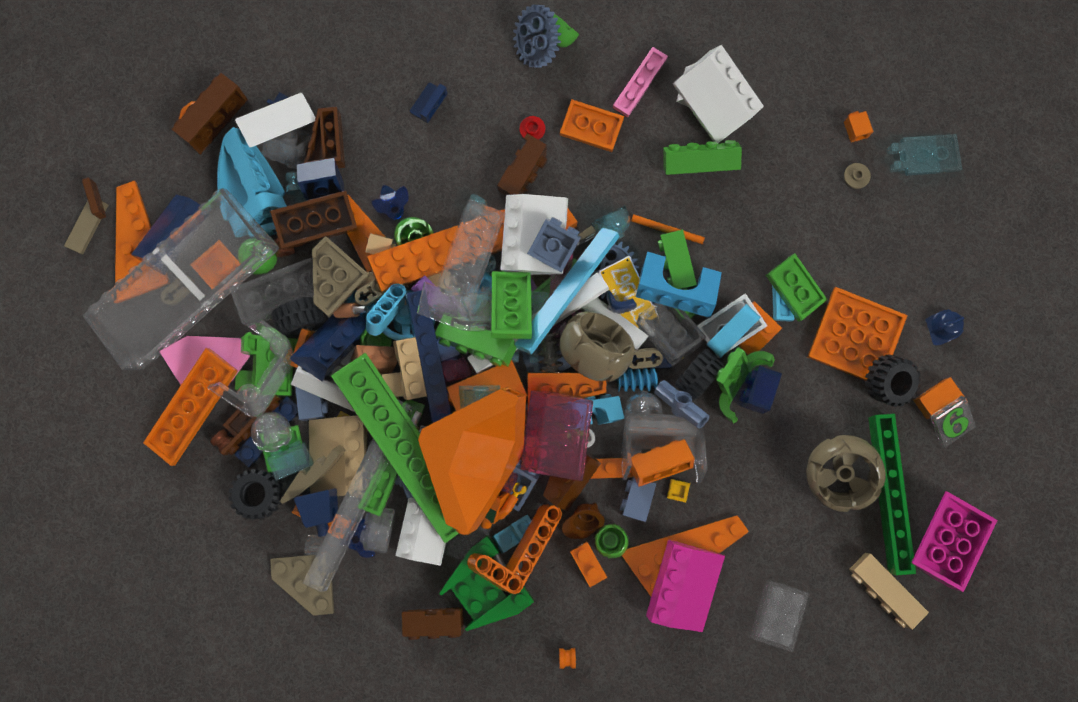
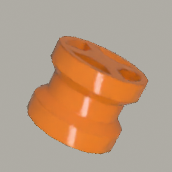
(567, 658)

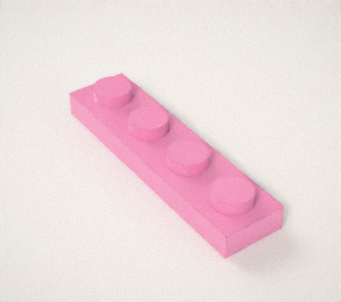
(640, 82)

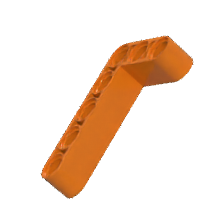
(522, 553)

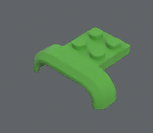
(262, 357)
(734, 375)

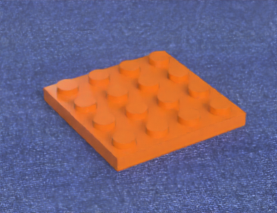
(855, 333)

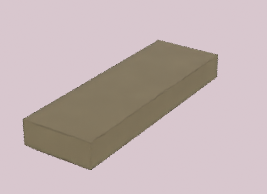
(83, 230)

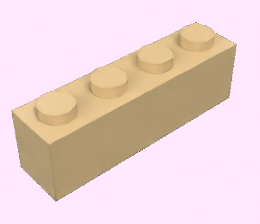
(888, 591)

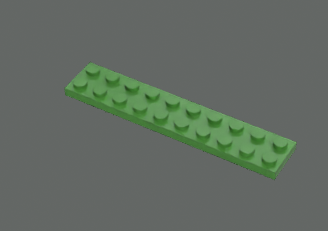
(393, 434)

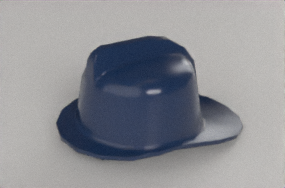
(945, 326)

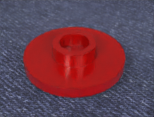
(533, 126)

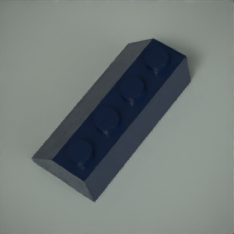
(170, 219)
(329, 345)

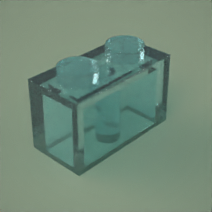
(290, 460)

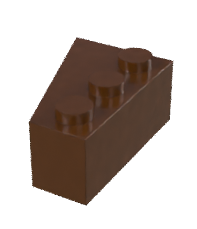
(327, 137)
(524, 167)
(564, 491)
(433, 623)

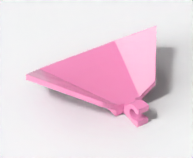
(184, 353)

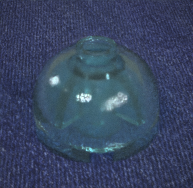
(615, 221)

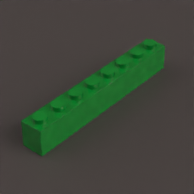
(893, 496)

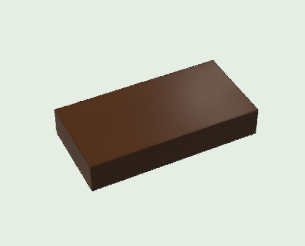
(94, 198)

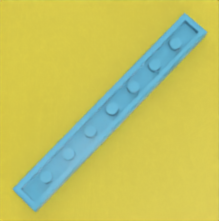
(568, 289)

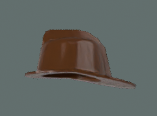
(583, 521)

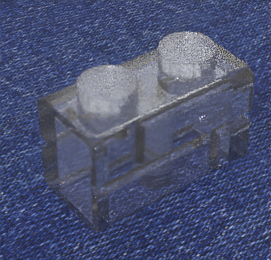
(378, 531)

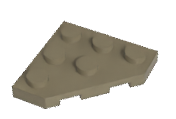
(334, 276)
(290, 574)

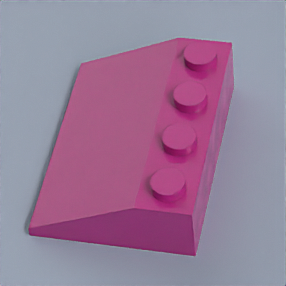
(954, 542)
(684, 587)

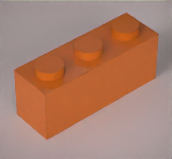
(661, 462)

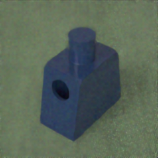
(318, 509)

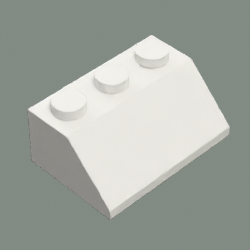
(419, 538)

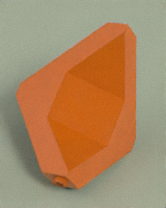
(474, 455)

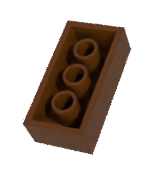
(210, 113)
(313, 220)

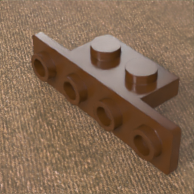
(240, 426)

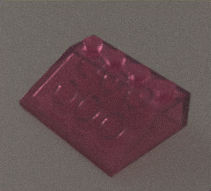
(556, 435)

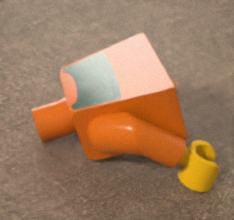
(502, 506)

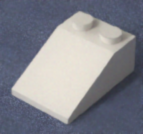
(713, 325)

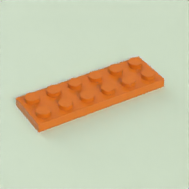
(189, 407)

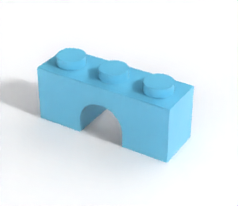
(607, 409)

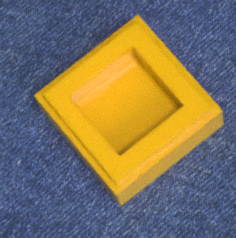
(678, 490)

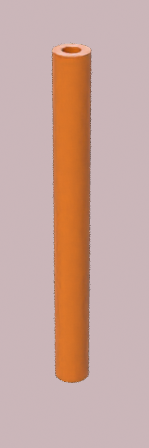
(665, 228)

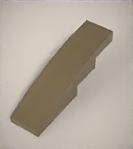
(309, 476)

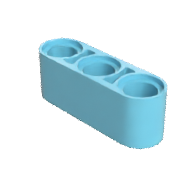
(382, 316)
(733, 330)

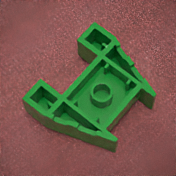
(480, 597)

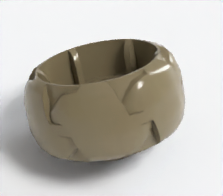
(596, 346)
(847, 451)

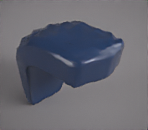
(619, 307)

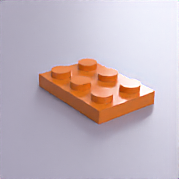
(591, 125)

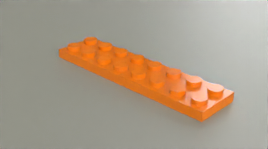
(417, 258)

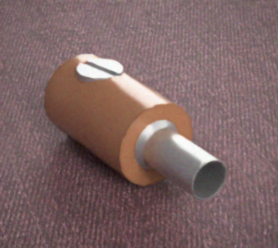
(349, 310)

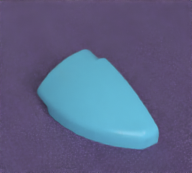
(249, 177)

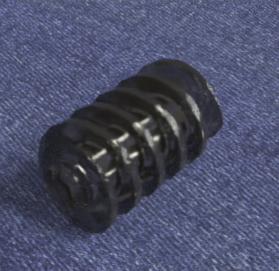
(550, 354)

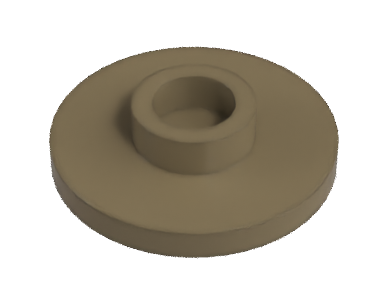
(857, 176)

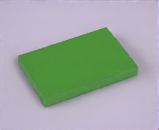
(796, 287)

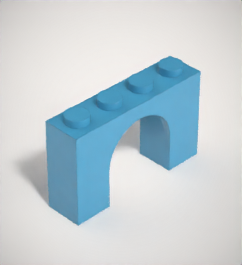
(655, 288)

